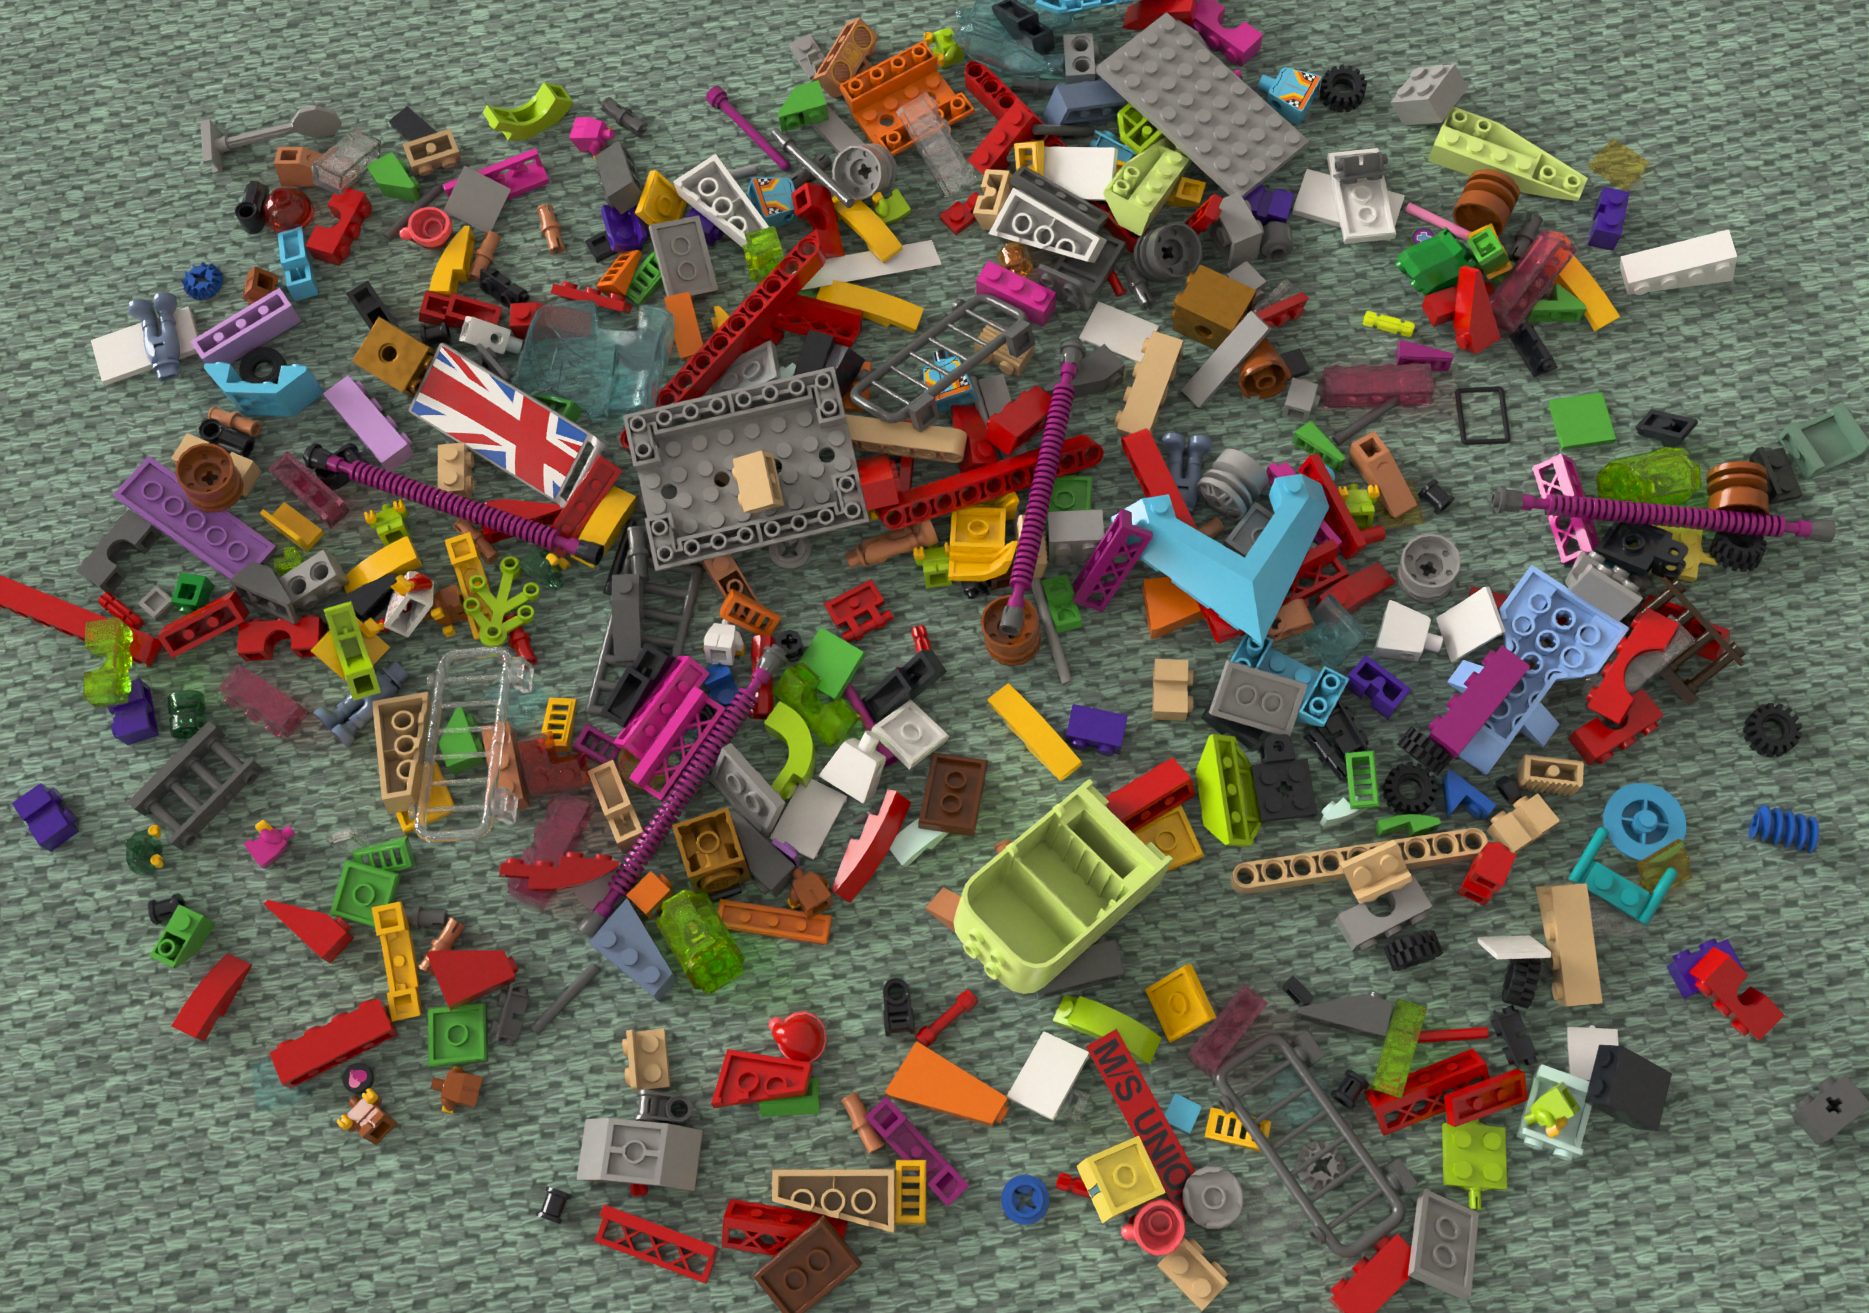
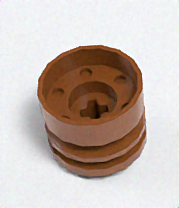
(1486, 200)
(209, 477)
(1738, 487)
(1003, 648)

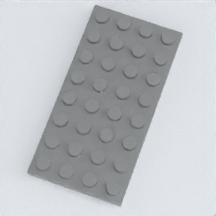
(1202, 106)

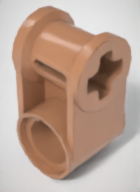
(1291, 620)

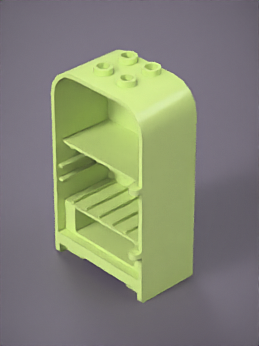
(1055, 891)

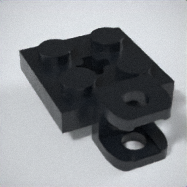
(1652, 551)
(1280, 769)

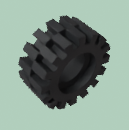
(1346, 77)
(1738, 550)
(1775, 714)
(1424, 750)
(1416, 774)
(1413, 950)
(1521, 981)

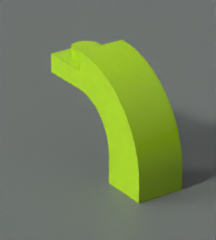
(537, 115)
(351, 651)
(792, 730)
(1098, 1020)

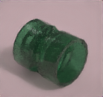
(187, 713)

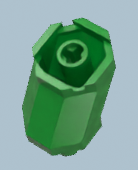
(1436, 262)

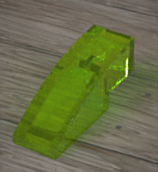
(1399, 1048)

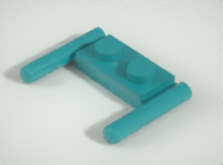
(1616, 889)

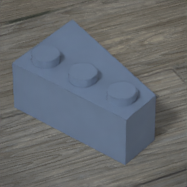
(1083, 104)
(633, 951)

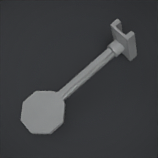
(308, 121)

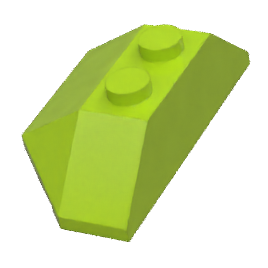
(1136, 129)
(1227, 792)

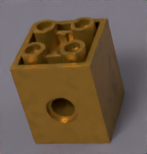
(1211, 307)
(395, 357)
(711, 851)

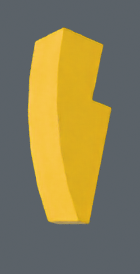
(454, 263)
(607, 520)
(393, 559)

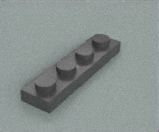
(1059, 198)

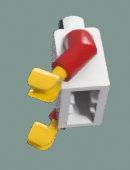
(407, 606)

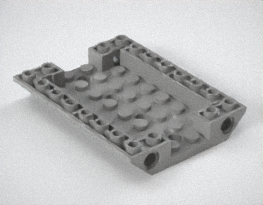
(700, 437)

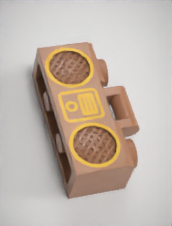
(845, 57)

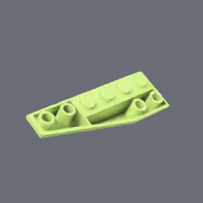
(1478, 143)
(1145, 185)

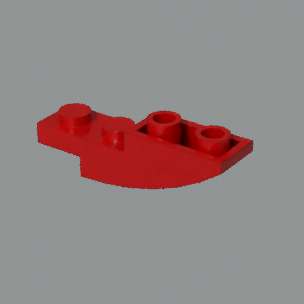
(571, 871)

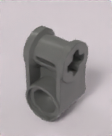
(660, 1107)

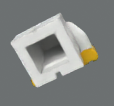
(723, 643)

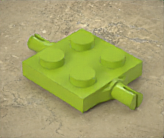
(1474, 1159)

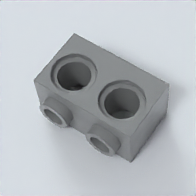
(1079, 58)
(312, 576)

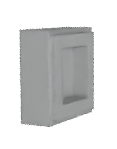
(156, 603)

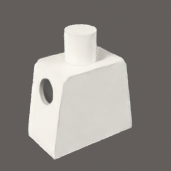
(480, 331)
(1404, 634)
(856, 767)

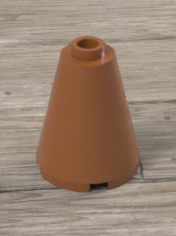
(1263, 372)

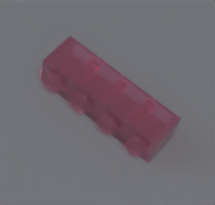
(1530, 278)
(1377, 384)
(553, 838)

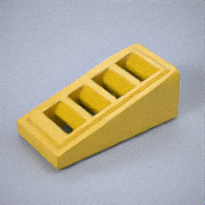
(1037, 155)
(563, 744)
(1235, 1140)
(911, 1165)

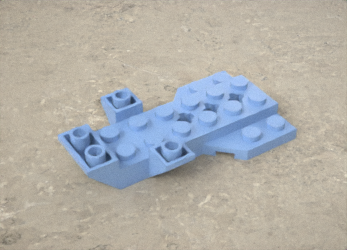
(1576, 653)

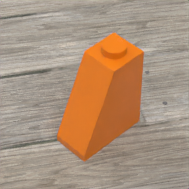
(687, 329)

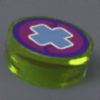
(1420, 234)

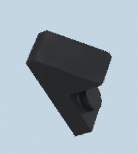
(1666, 427)

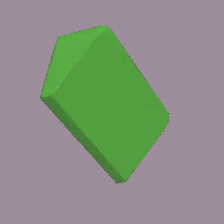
(794, 1105)

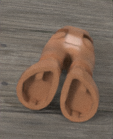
(883, 546)

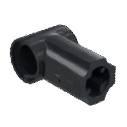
(251, 208)
(226, 437)

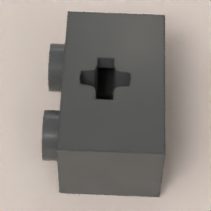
(1846, 1105)

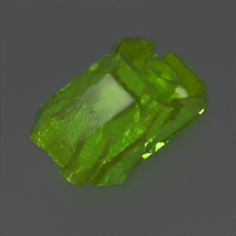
(1651, 477)
(700, 941)

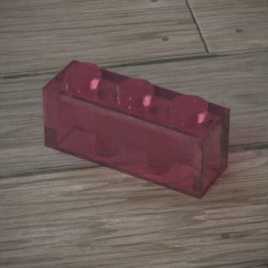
(309, 489)
(262, 702)
(1227, 1030)

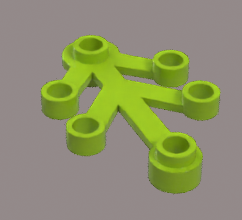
(501, 605)

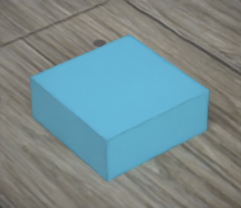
(1182, 1113)

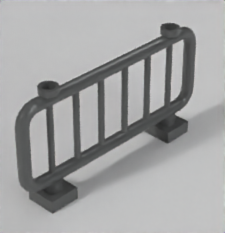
(924, 409)
(1396, 1175)

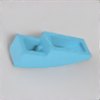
(297, 264)

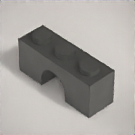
(128, 533)

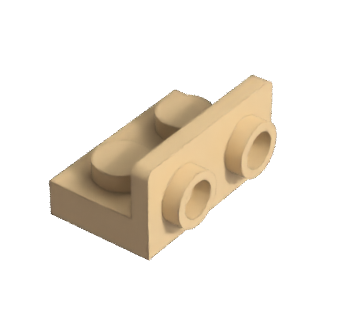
(1376, 872)
(647, 1060)
(1193, 1273)

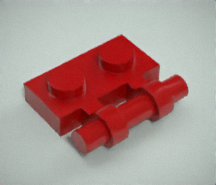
(855, 604)

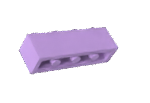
(247, 329)
(369, 424)

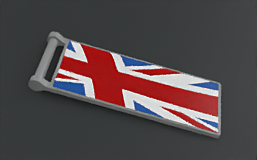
(503, 424)

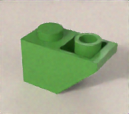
(803, 107)
(393, 179)
(461, 742)
(182, 937)

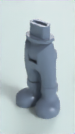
(161, 350)
(1197, 447)
(389, 683)

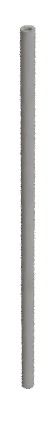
(1037, 587)

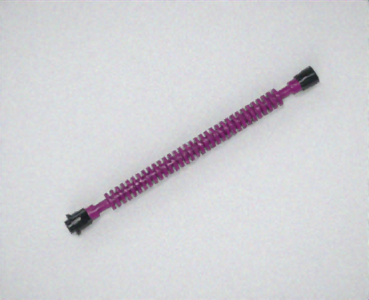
(453, 504)

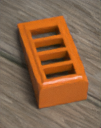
(620, 274)
(744, 601)

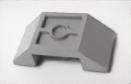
(1603, 586)
(640, 1153)

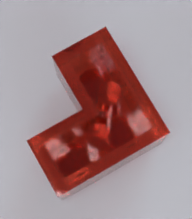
(547, 772)

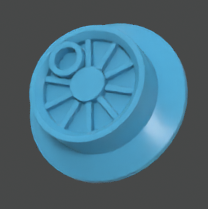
(1643, 820)

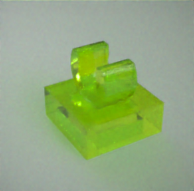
(289, 562)

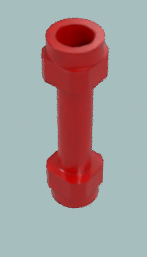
(965, 1001)

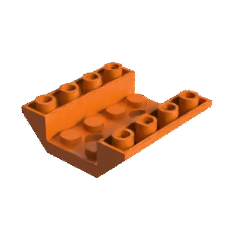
(893, 83)

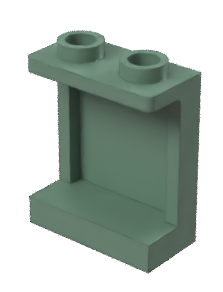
(1825, 441)

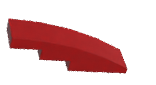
(866, 854)

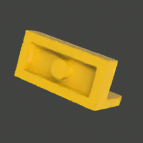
(294, 526)

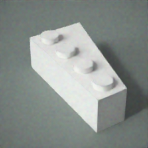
(720, 199)
(1040, 226)
(1680, 264)

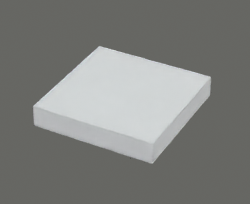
(910, 734)

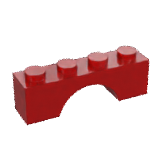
(1650, 634)

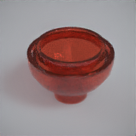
(287, 209)

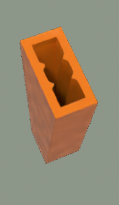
(1168, 606)
(943, 1087)

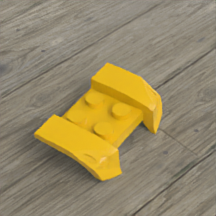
(979, 540)

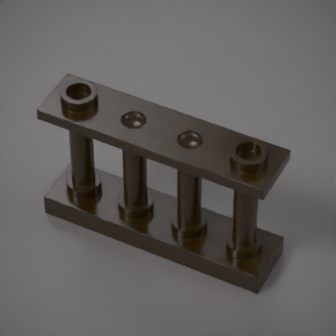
(1689, 688)

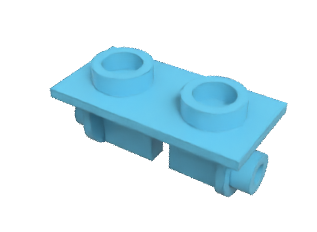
(1108, 140)

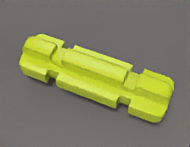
(1388, 323)

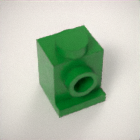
(191, 587)

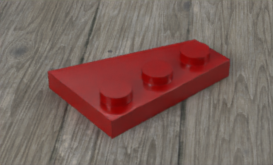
(759, 1078)

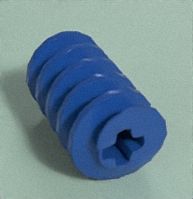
(1785, 826)

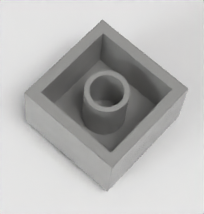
(1429, 94)
(1236, 231)
(1073, 535)

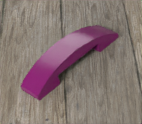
(911, 1145)

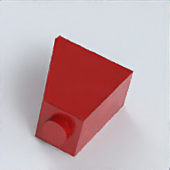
(471, 973)

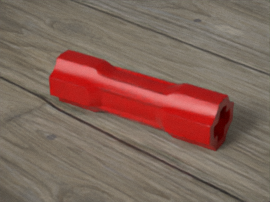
(765, 705)

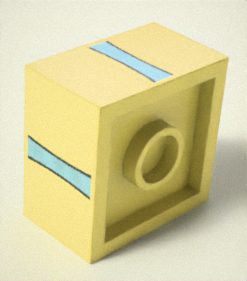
(1120, 1179)

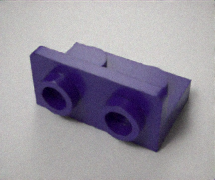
(624, 231)

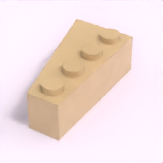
(1150, 383)
(401, 744)
(1571, 942)
(845, 1194)

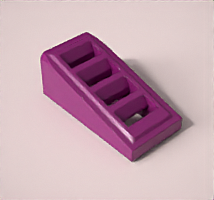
(1411, 352)
(579, 745)

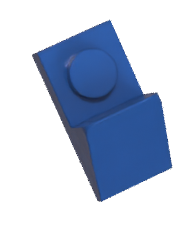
(721, 684)
(1458, 791)

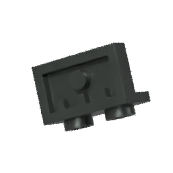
(1781, 478)

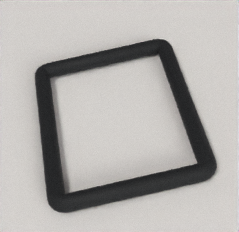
(1461, 418)

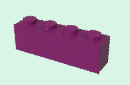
(1478, 702)

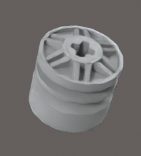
(852, 175)
(1232, 484)
(1432, 554)

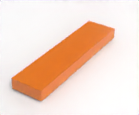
(775, 922)

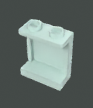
(1569, 1140)

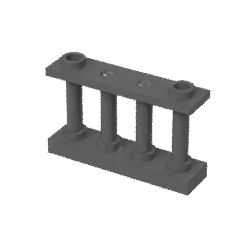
(169, 780)

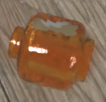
(1015, 258)

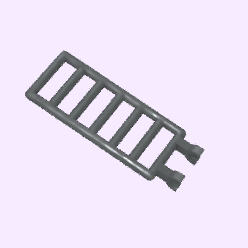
(677, 644)

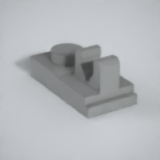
(807, 55)

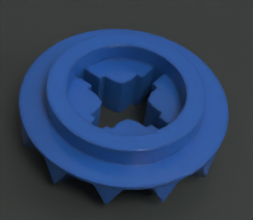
(203, 289)
(1023, 1185)

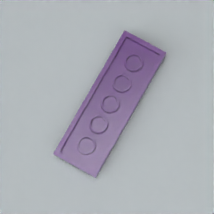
(213, 537)

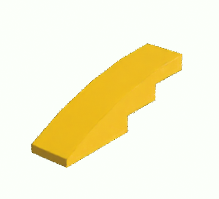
(1583, 286)
(875, 305)
(1035, 732)

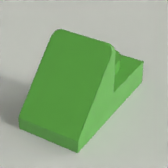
(1488, 251)
(1561, 308)

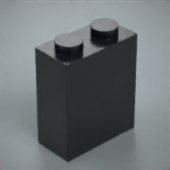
(1628, 1087)

